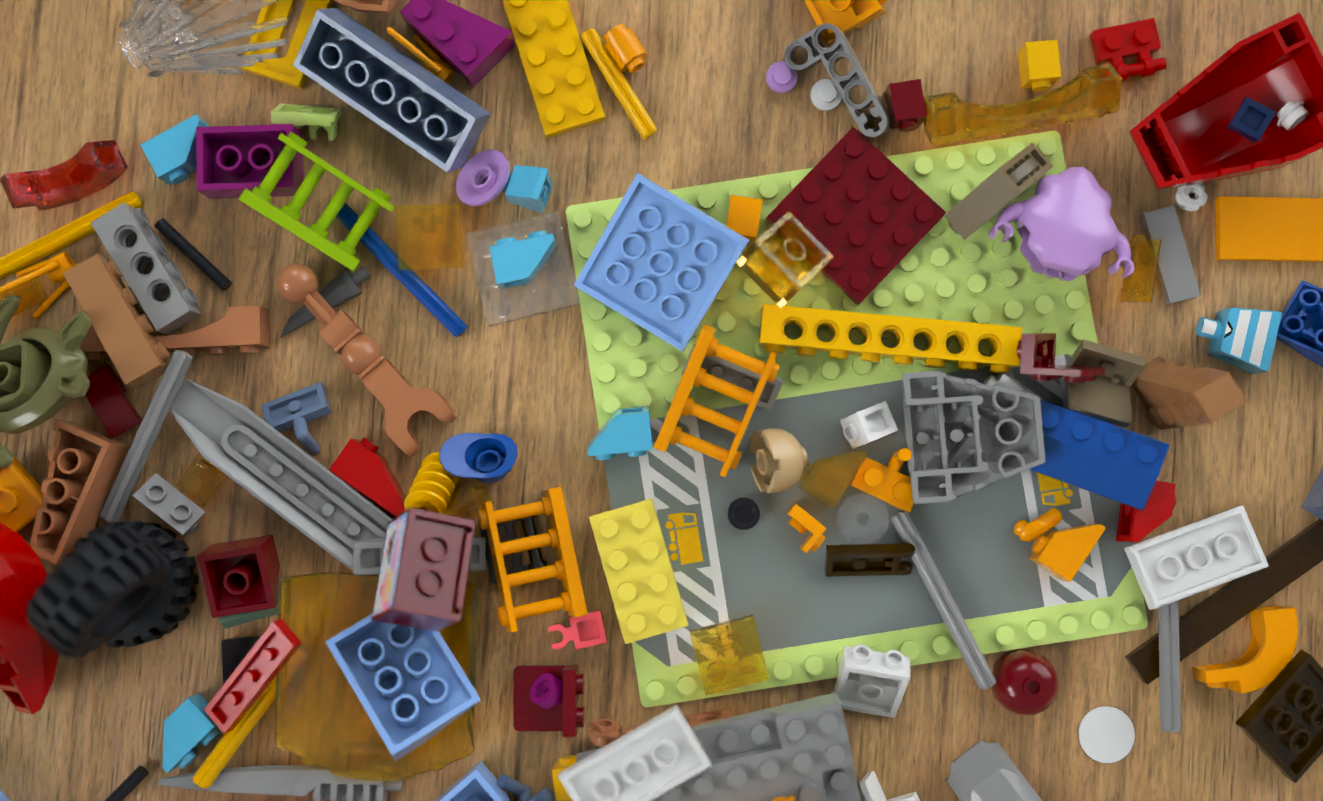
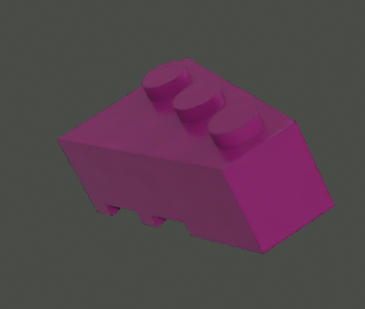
(459, 37)

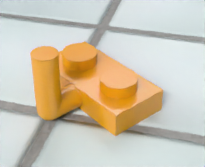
(886, 481)

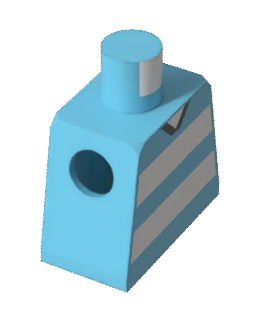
(1242, 337)

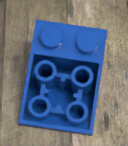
(1303, 322)

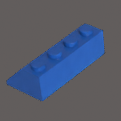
(1099, 456)

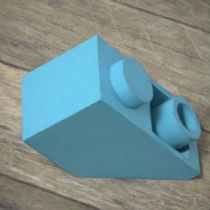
(520, 260)
(624, 432)
(186, 731)

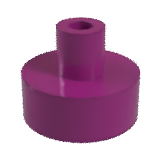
(547, 691)

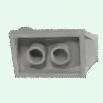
(988, 775)

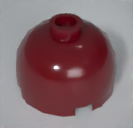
(1024, 682)

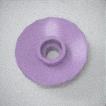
(482, 177)

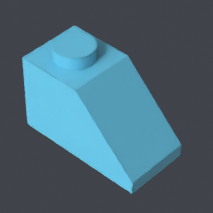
(174, 151)
(529, 187)

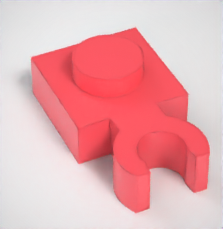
(584, 630)

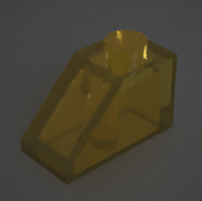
(830, 476)

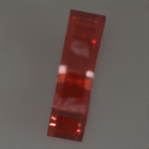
(82, 175)

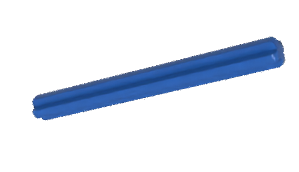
(408, 278)

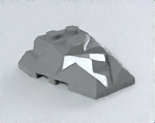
(966, 434)

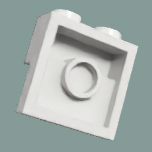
(872, 680)

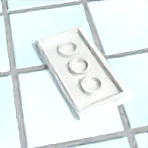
(1196, 557)
(639, 763)

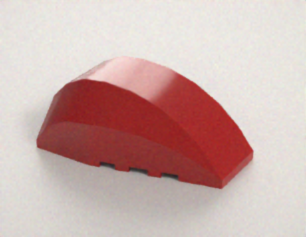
(1188, 135)
(25, 656)

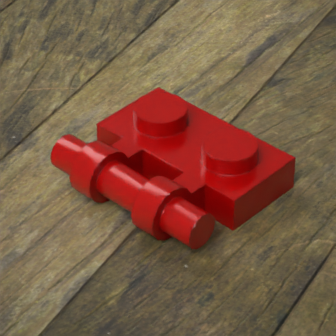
(1127, 41)

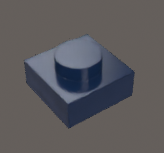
(1251, 119)

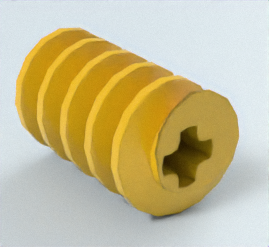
(431, 486)

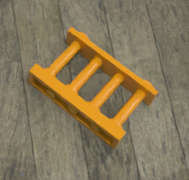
(697, 376)
(563, 568)

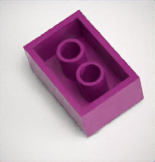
(241, 158)

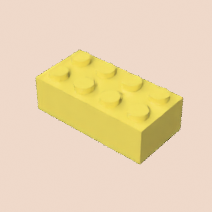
(638, 571)

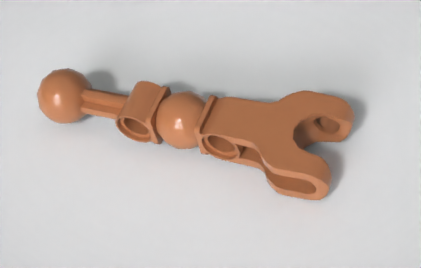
(363, 357)

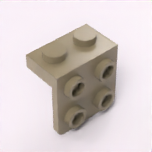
(1109, 394)

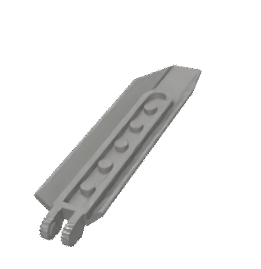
(277, 471)

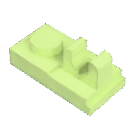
(308, 115)

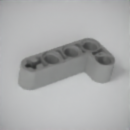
(845, 84)

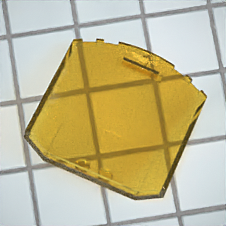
(316, 705)

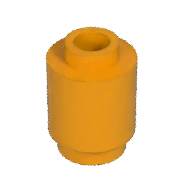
(625, 48)

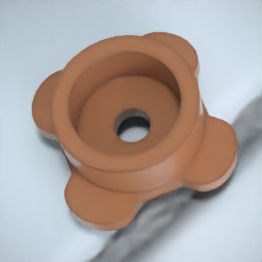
(604, 732)

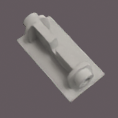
(169, 505)

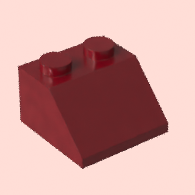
(240, 575)

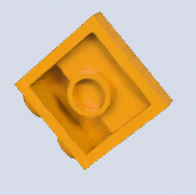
(844, 14)

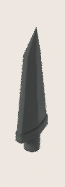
(337, 292)

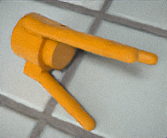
(434, 65)
(53, 269)

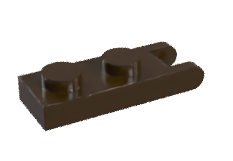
(868, 559)

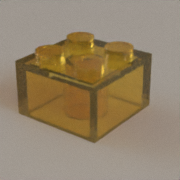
(784, 259)

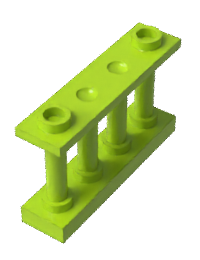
(289, 214)

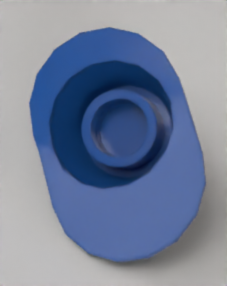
(479, 456)

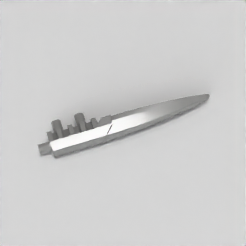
(291, 780)

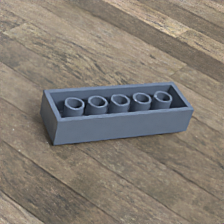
(391, 89)

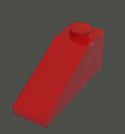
(370, 474)

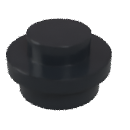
(743, 513)

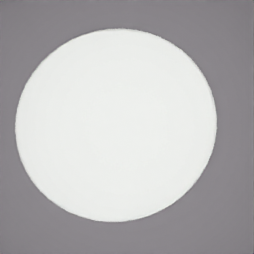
(1106, 734)

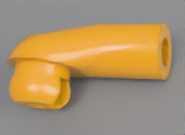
(1037, 527)

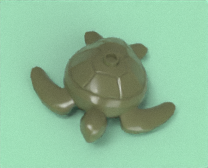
(38, 372)

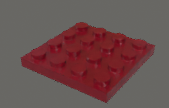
(860, 213)

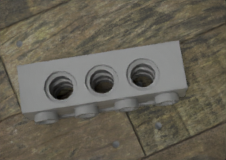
(118, 232)

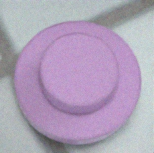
(781, 77)

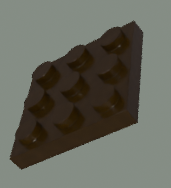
(1289, 717)

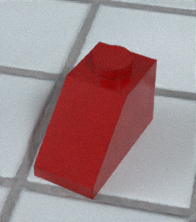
(1137, 524)

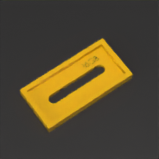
(281, 68)

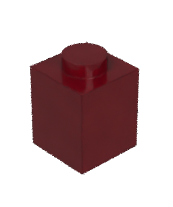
(905, 105)

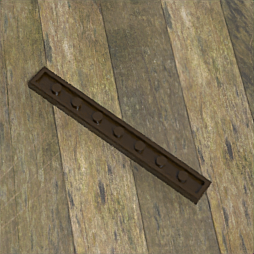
(1235, 600)

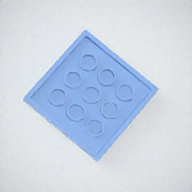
(661, 262)

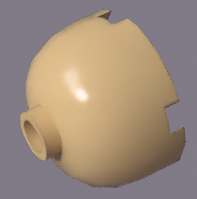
(778, 460)

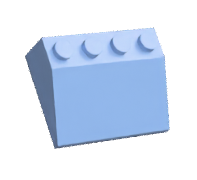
(403, 681)

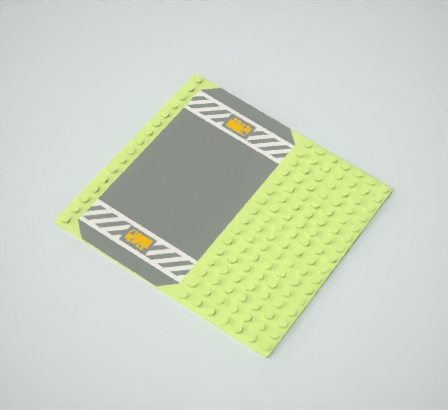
(761, 570)

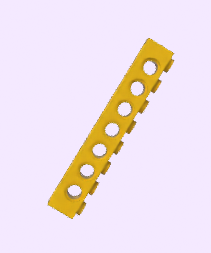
(1000, 337)

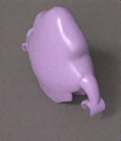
(1066, 227)

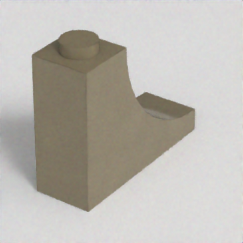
(997, 191)

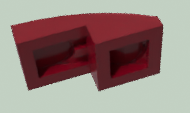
(110, 403)

